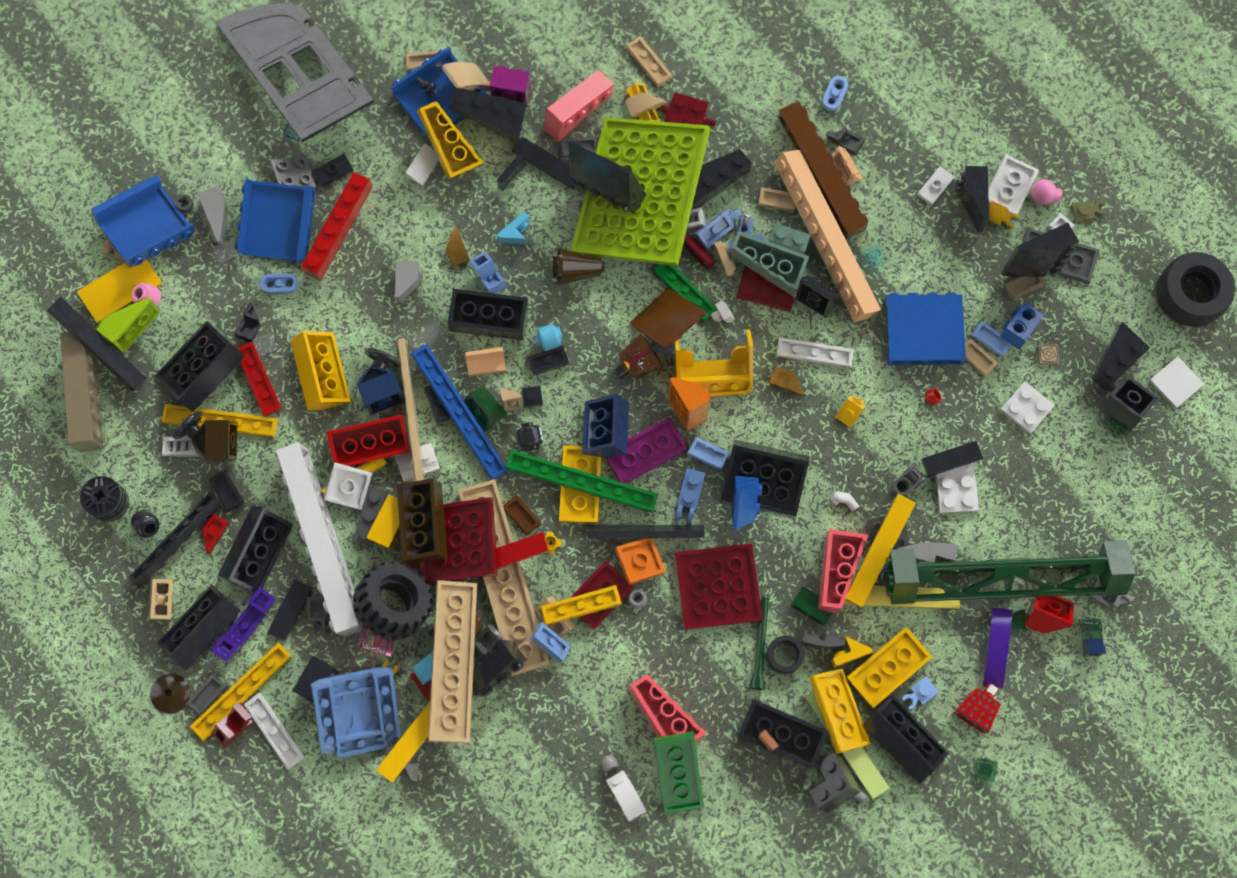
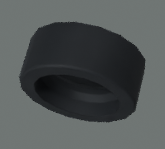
(799, 650)

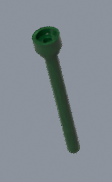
(757, 681)

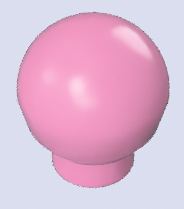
(1045, 192)

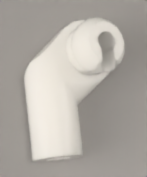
(842, 497)

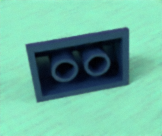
(606, 427)

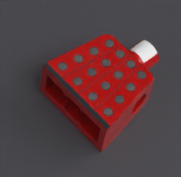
(979, 708)

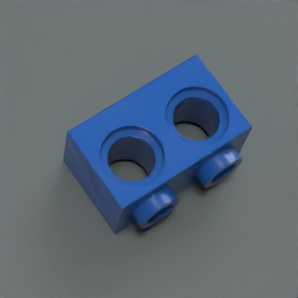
(1021, 325)

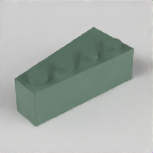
(770, 261)

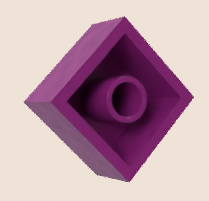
(511, 84)

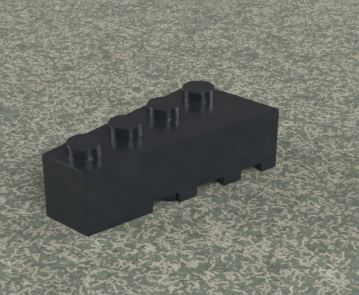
(493, 112)
(719, 175)

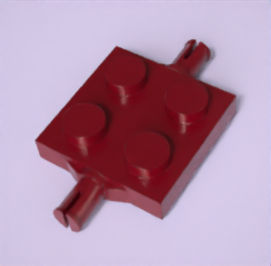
(687, 111)

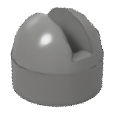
(609, 762)

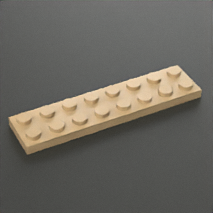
(452, 662)

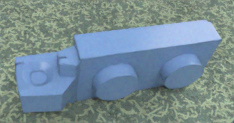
(717, 227)

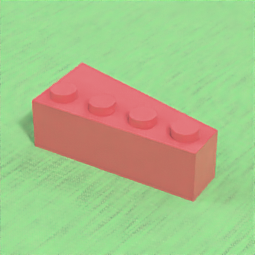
(660, 711)

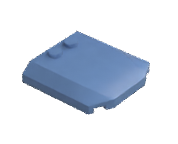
(356, 711)

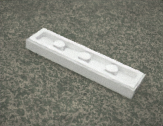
(814, 352)
(274, 731)

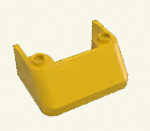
(718, 376)

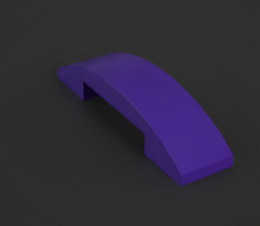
(244, 626)
(998, 647)

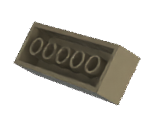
(81, 395)

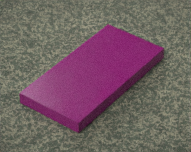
(648, 451)

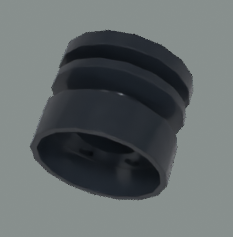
(110, 507)

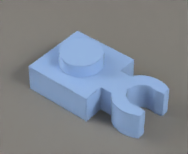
(921, 691)

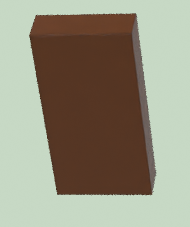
(521, 515)

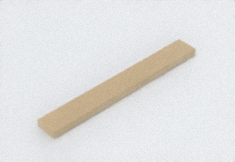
(411, 410)

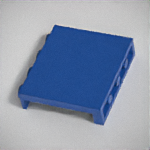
(411, 96)
(275, 220)
(142, 222)
(925, 329)

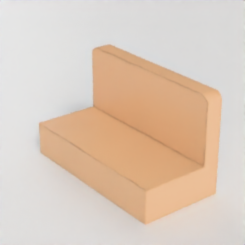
(485, 361)

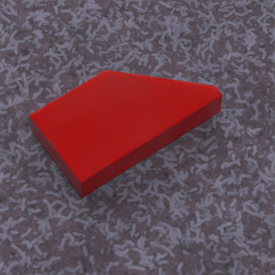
(213, 531)

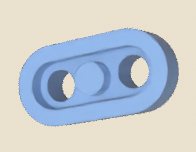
(834, 94)

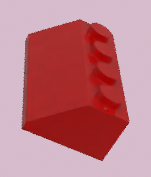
(369, 440)

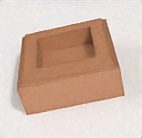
(768, 740)

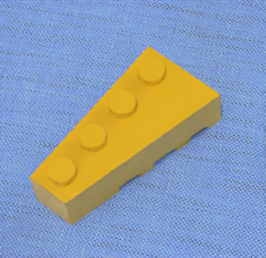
(449, 144)

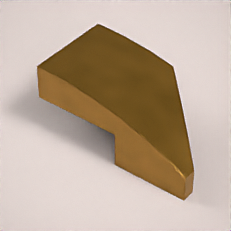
(456, 249)
(787, 380)

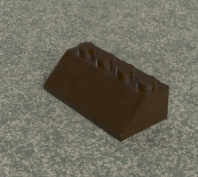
(422, 521)

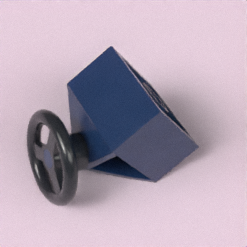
(378, 384)

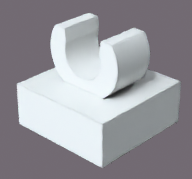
(722, 313)

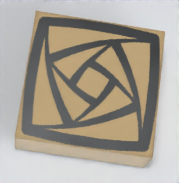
(1048, 354)

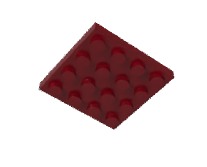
(469, 543)
(718, 586)

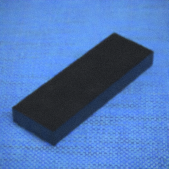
(952, 459)
(290, 610)

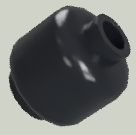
(529, 436)
(145, 523)

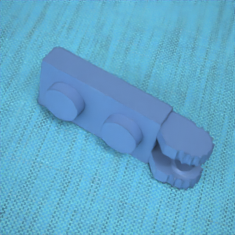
(690, 493)

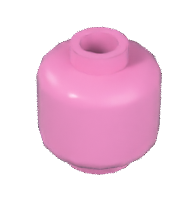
(144, 291)

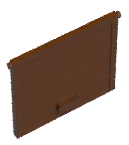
(667, 318)

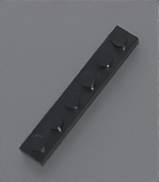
(174, 540)

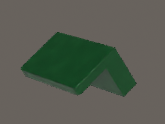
(484, 408)
(808, 603)

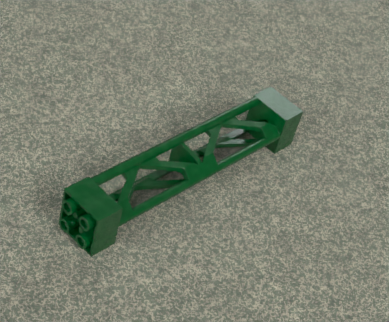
(1112, 566)

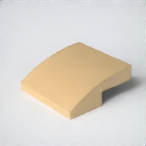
(466, 76)

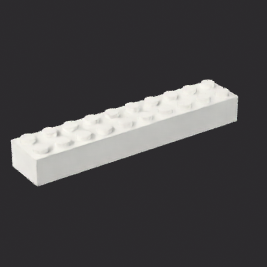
(320, 538)

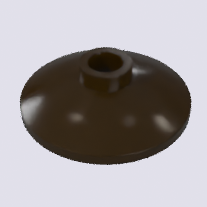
(178, 698)

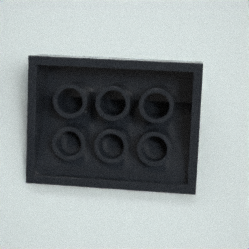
(604, 178)
(1042, 254)
(199, 366)
(778, 471)

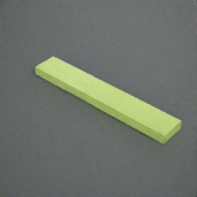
(857, 759)

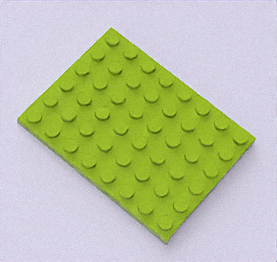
(668, 167)

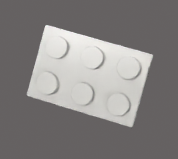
(957, 490)

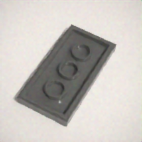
(1080, 265)

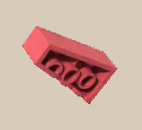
(576, 105)
(839, 565)

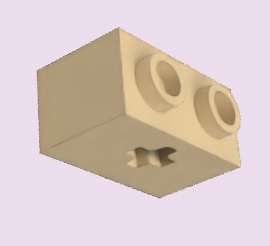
(160, 599)

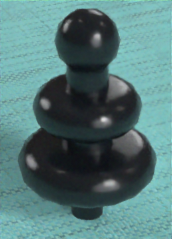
(430, 88)

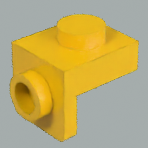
(850, 410)

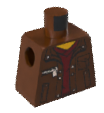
(638, 359)

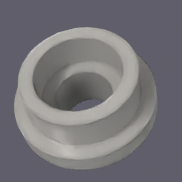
(637, 592)

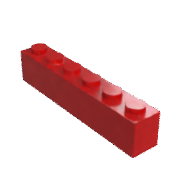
(337, 226)

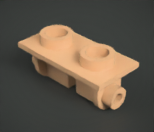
(843, 160)

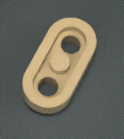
(721, 252)

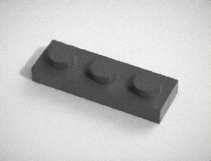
(371, 507)

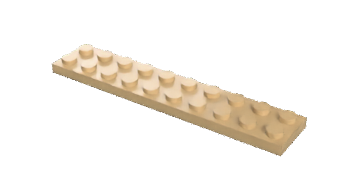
(508, 589)

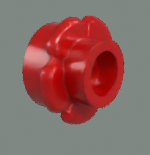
(933, 396)

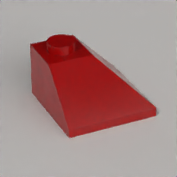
(1049, 614)

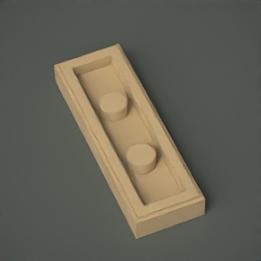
(649, 61)

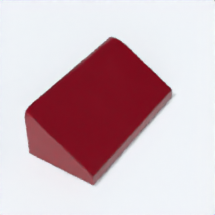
(699, 252)

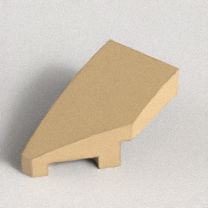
(642, 102)

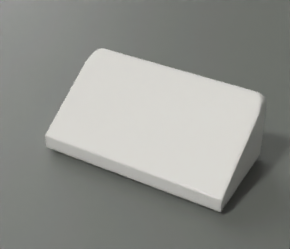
(422, 165)

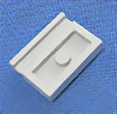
(406, 467)

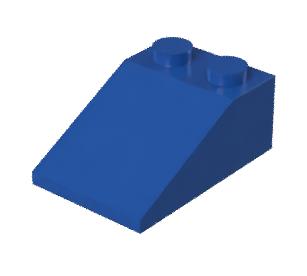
(745, 501)

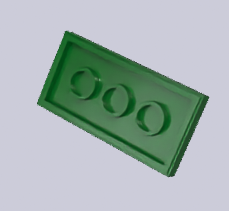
(678, 772)

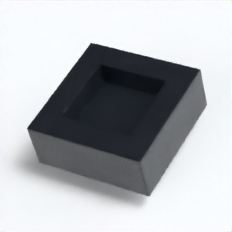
(532, 396)

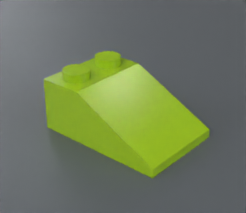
(128, 323)

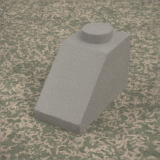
(407, 278)

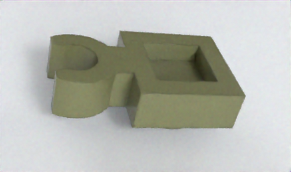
(1086, 211)

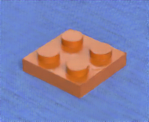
(640, 560)

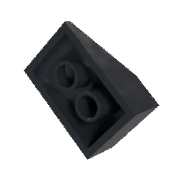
(975, 194)
(817, 295)

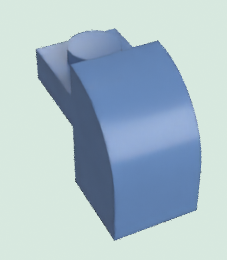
(487, 273)

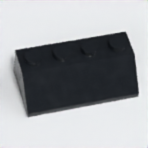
(255, 549)
(198, 627)
(905, 739)

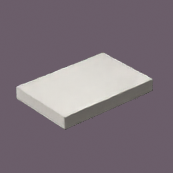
(1012, 183)

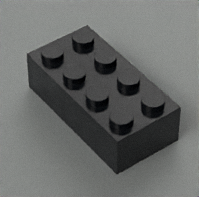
(488, 314)
(796, 738)

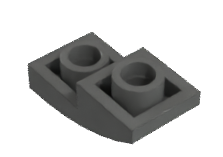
(830, 641)

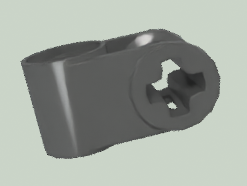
(909, 480)

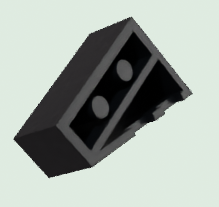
(1119, 356)
(496, 667)

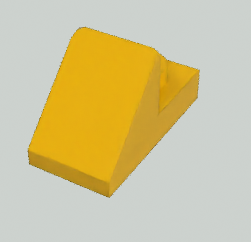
(855, 651)

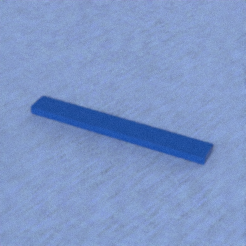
(458, 412)

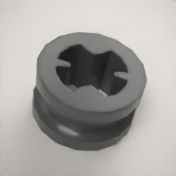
(180, 198)

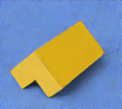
(386, 526)

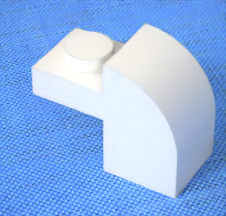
(626, 795)

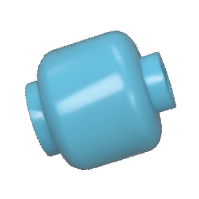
(548, 337)

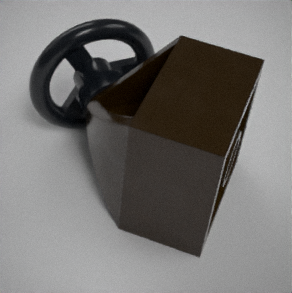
(212, 439)

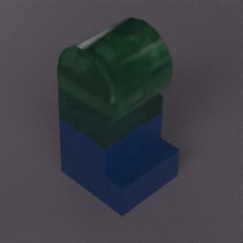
(1092, 638)

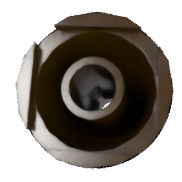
(575, 266)

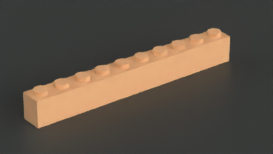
(827, 235)

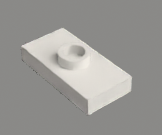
(935, 186)

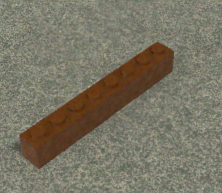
(820, 162)

